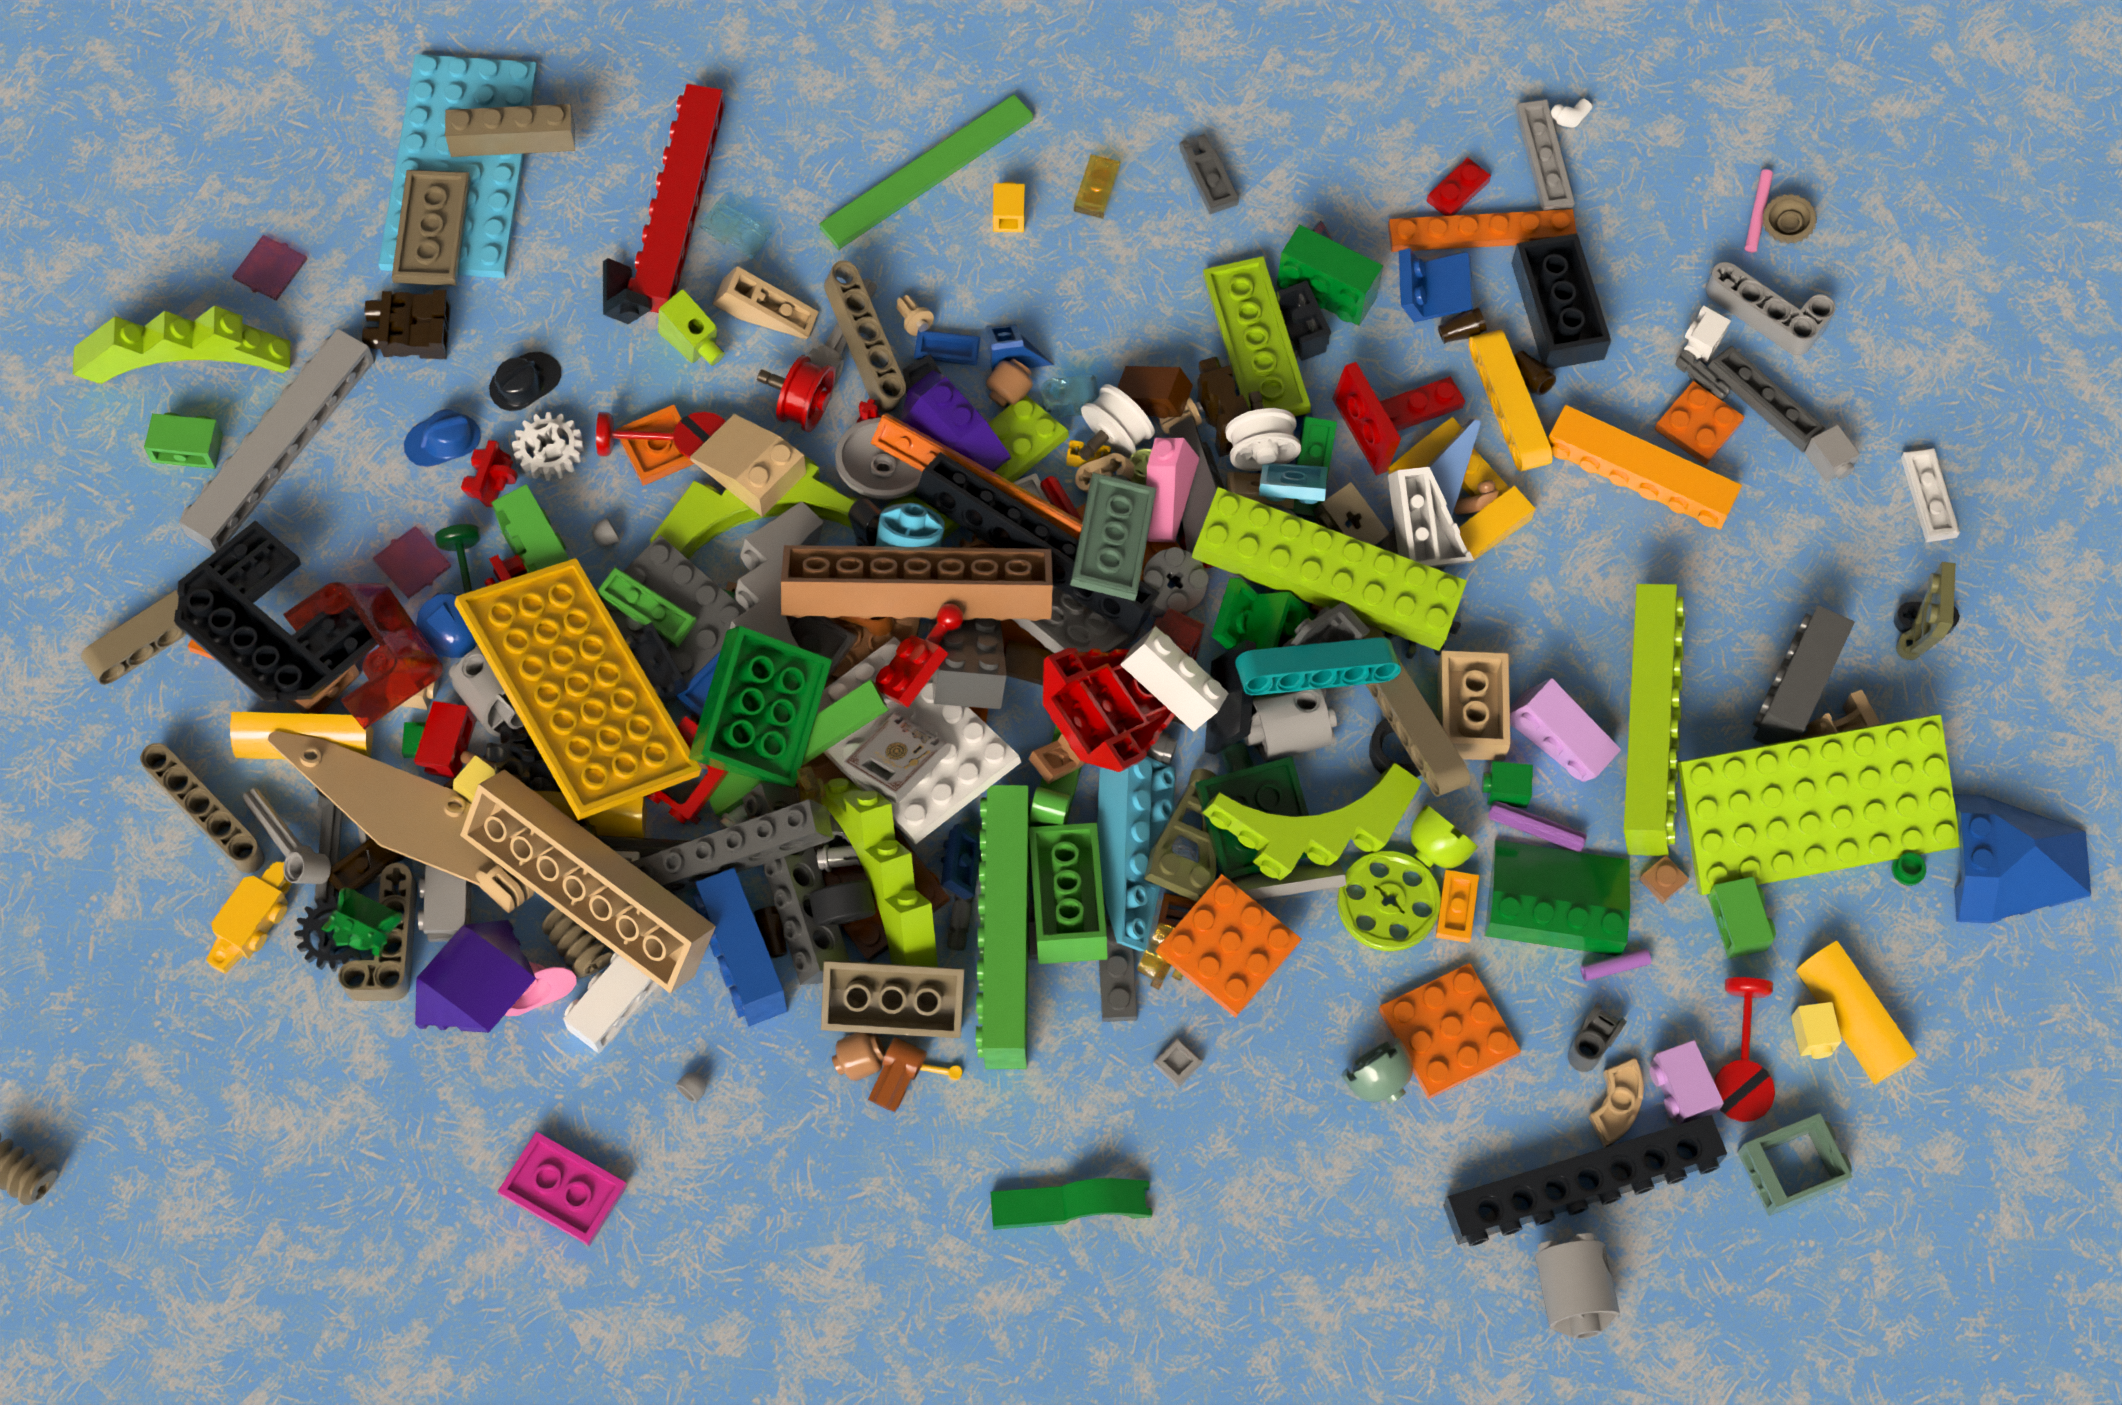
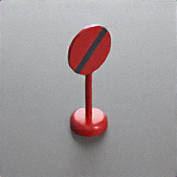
(688, 434)
(1744, 1084)

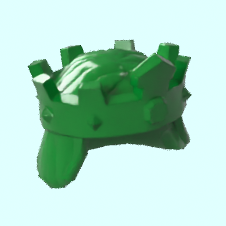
(361, 922)

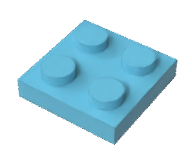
(1293, 482)

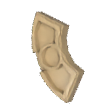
(1621, 1102)

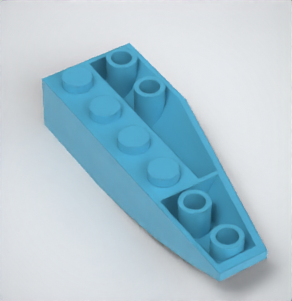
(1130, 819)

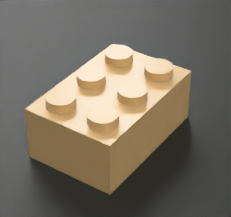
(1475, 703)

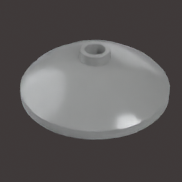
(862, 462)

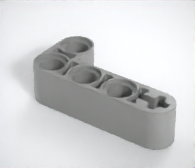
(1731, 286)

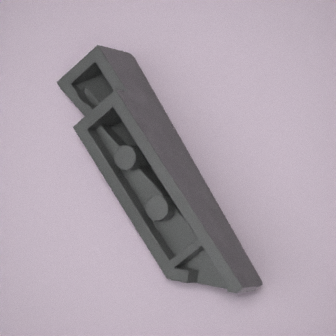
(1204, 483)

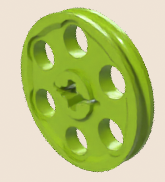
(1388, 886)

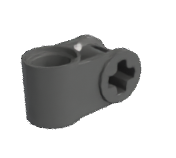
(1597, 1034)

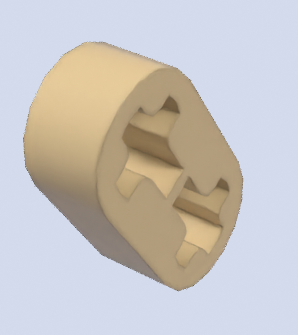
(1104, 466)

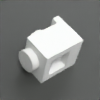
(1706, 334)

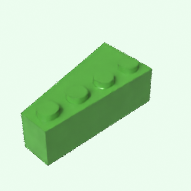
(529, 530)

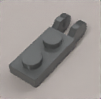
(1209, 176)

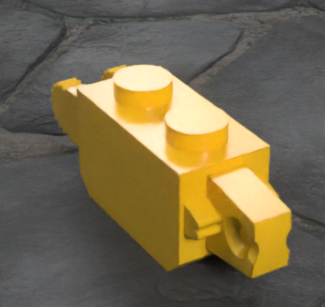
(248, 917)

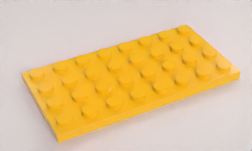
(577, 688)

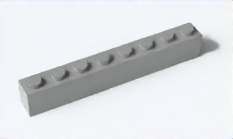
(276, 441)

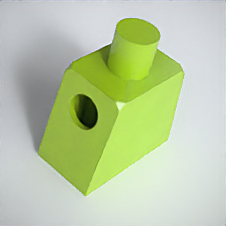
(689, 329)

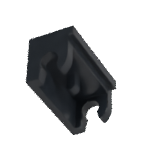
(657, 663)

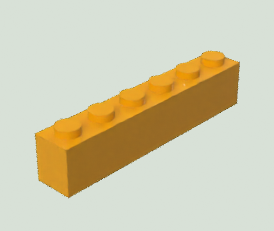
(1643, 467)

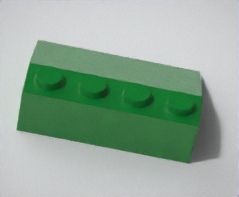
(760, 707)
(1559, 898)

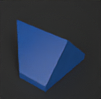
(1008, 343)

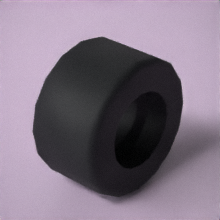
(842, 903)

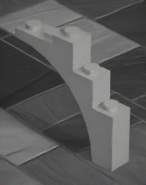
(763, 554)

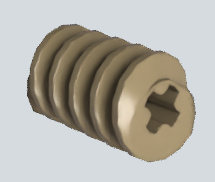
(575, 944)
(21, 1177)

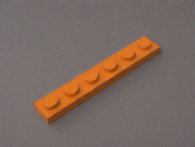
(1478, 229)

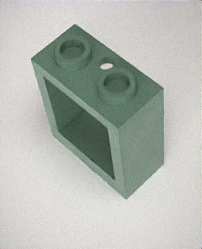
(1765, 1179)

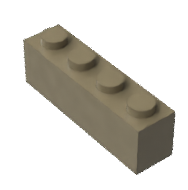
(510, 130)

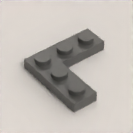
(1115, 975)

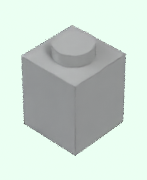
(1832, 454)

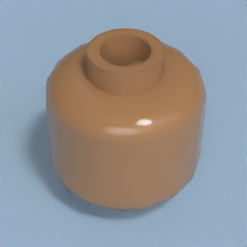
(1009, 382)
(859, 1055)

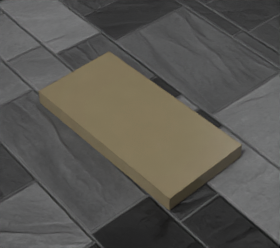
(431, 227)

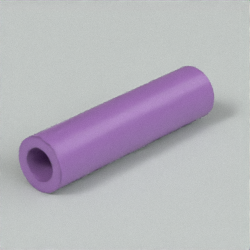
(1615, 964)

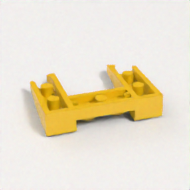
(1496, 520)

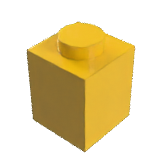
(1008, 207)

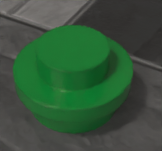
(1909, 869)

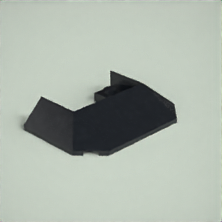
(221, 617)

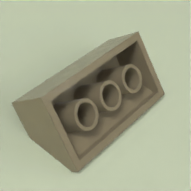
(892, 999)

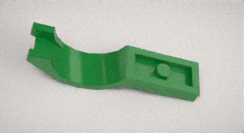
(1069, 1202)

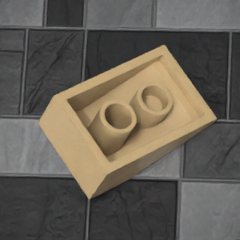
(751, 463)

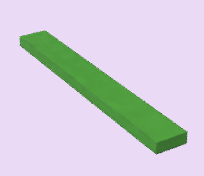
(925, 172)

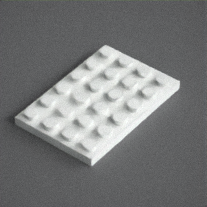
(971, 766)

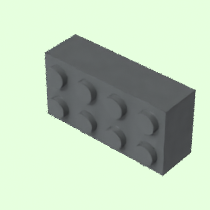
(974, 667)
(1802, 676)

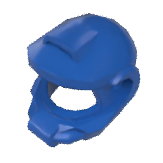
(445, 627)

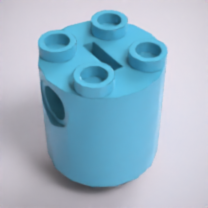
(909, 527)

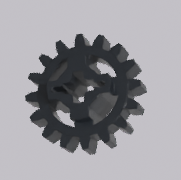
(327, 947)

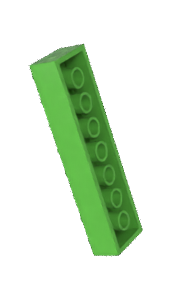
(1003, 927)

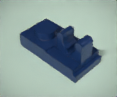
(961, 862)

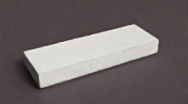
(1930, 495)

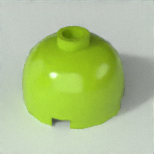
(1439, 840)

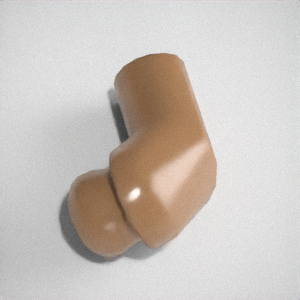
(1476, 503)

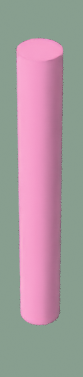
(1758, 210)

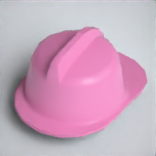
(548, 987)

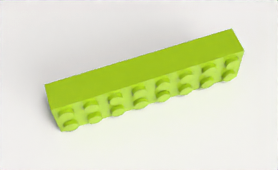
(1329, 568)
(1654, 720)

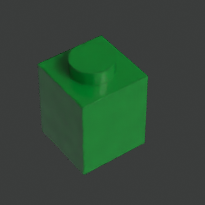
(1508, 784)

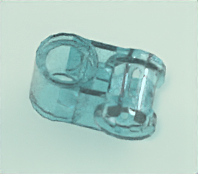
(1068, 395)

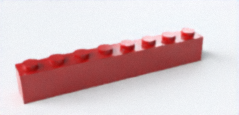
(678, 194)

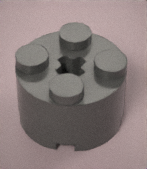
(1185, 571)

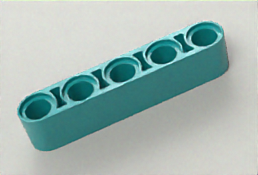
(1317, 666)

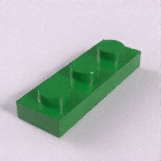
(1316, 450)

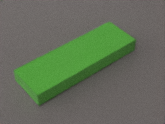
(646, 606)

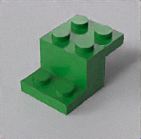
(1256, 617)

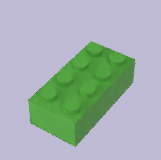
(1068, 893)

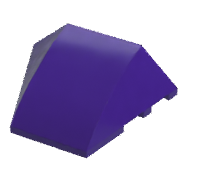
(473, 979)

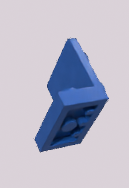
(1435, 286)

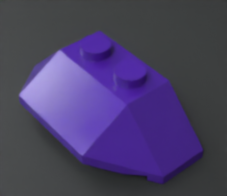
(947, 416)

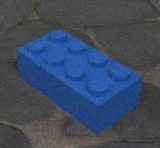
(742, 951)

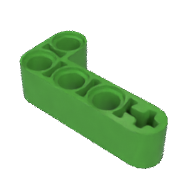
(1054, 800)

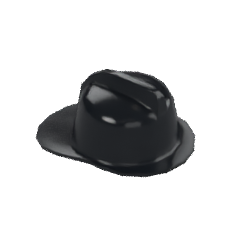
(524, 380)

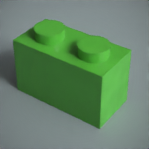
(183, 440)
(1741, 917)

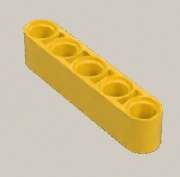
(1510, 400)

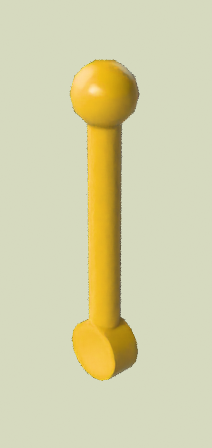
(954, 1072)

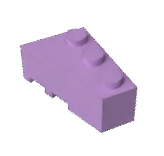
(1563, 730)

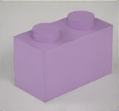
(1685, 1083)

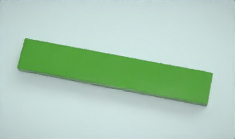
(828, 729)

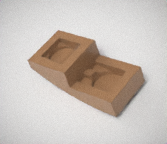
(1055, 760)

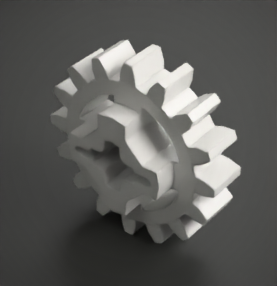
(549, 449)

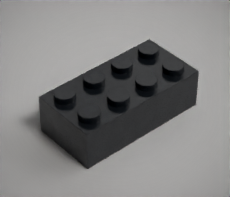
(1561, 301)

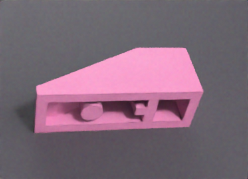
(1171, 473)

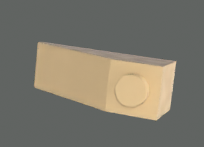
(763, 304)

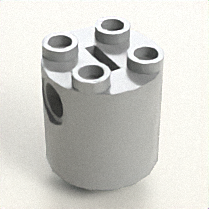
(484, 694)
(1291, 723)
(1577, 1286)

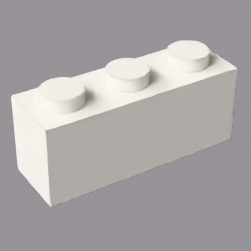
(1174, 678)
(608, 1003)

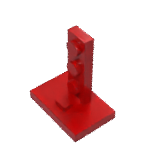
(1377, 422)

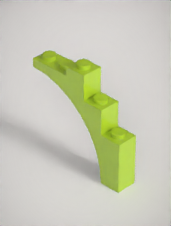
(171, 338)
(706, 513)
(1323, 836)
(889, 869)

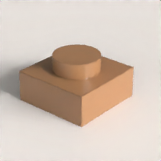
(1664, 879)

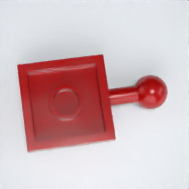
(917, 659)

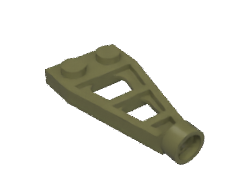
(1934, 615)
(1175, 871)

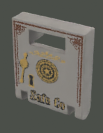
(900, 749)

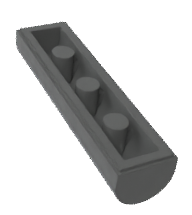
(1766, 398)

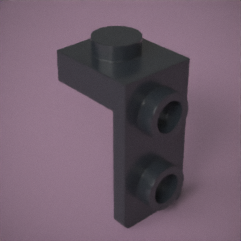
(617, 299)

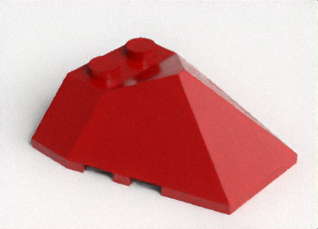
(1102, 707)

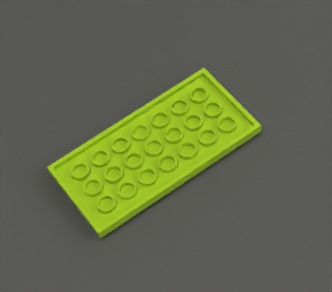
(1819, 803)

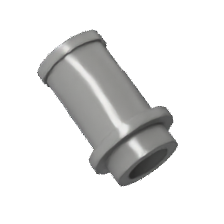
(836, 857)

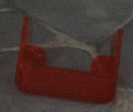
(396, 668)

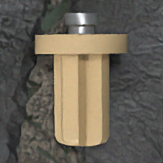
(915, 317)
(1190, 410)

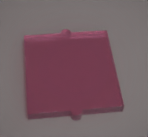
(269, 267)
(411, 562)

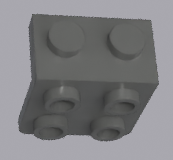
(1329, 626)

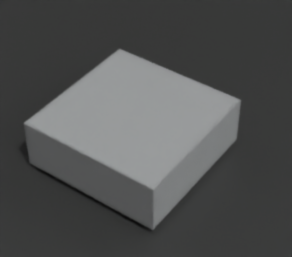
(1177, 1063)

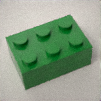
(1337, 275)

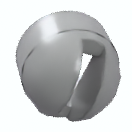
(604, 533)
(692, 1086)

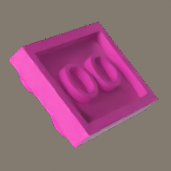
(562, 1188)

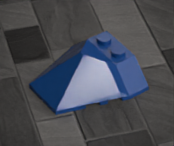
(2015, 861)

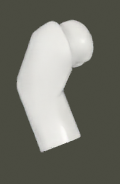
(1570, 116)

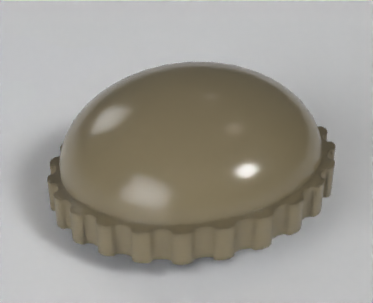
(1789, 218)

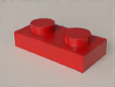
(1458, 188)

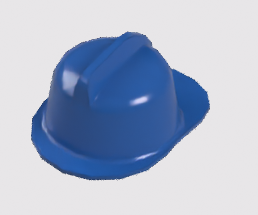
(441, 438)

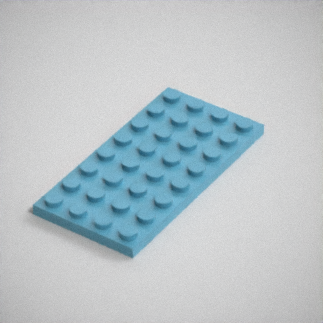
(451, 84)

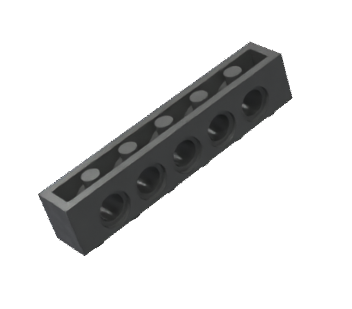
(739, 846)
(791, 883)

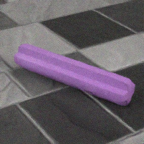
(1537, 826)

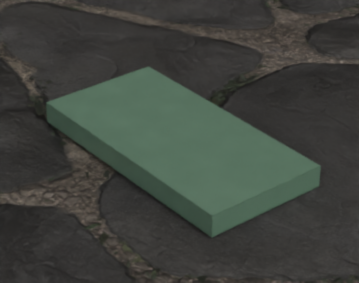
(1113, 536)

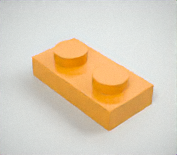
(1457, 906)

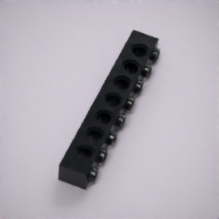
(1010, 524)
(1697, 1135)

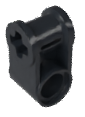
(864, 520)

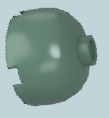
(1381, 1073)

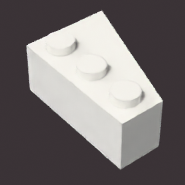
(1423, 521)

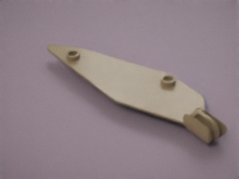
(401, 812)

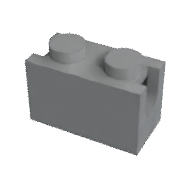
(445, 904)

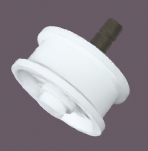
(1115, 422)
(1262, 436)

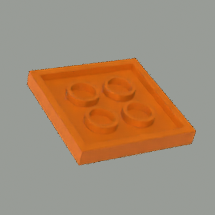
(1228, 945)
(1450, 1030)

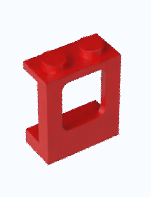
(702, 793)

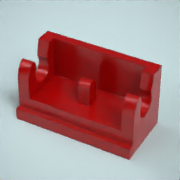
(445, 738)

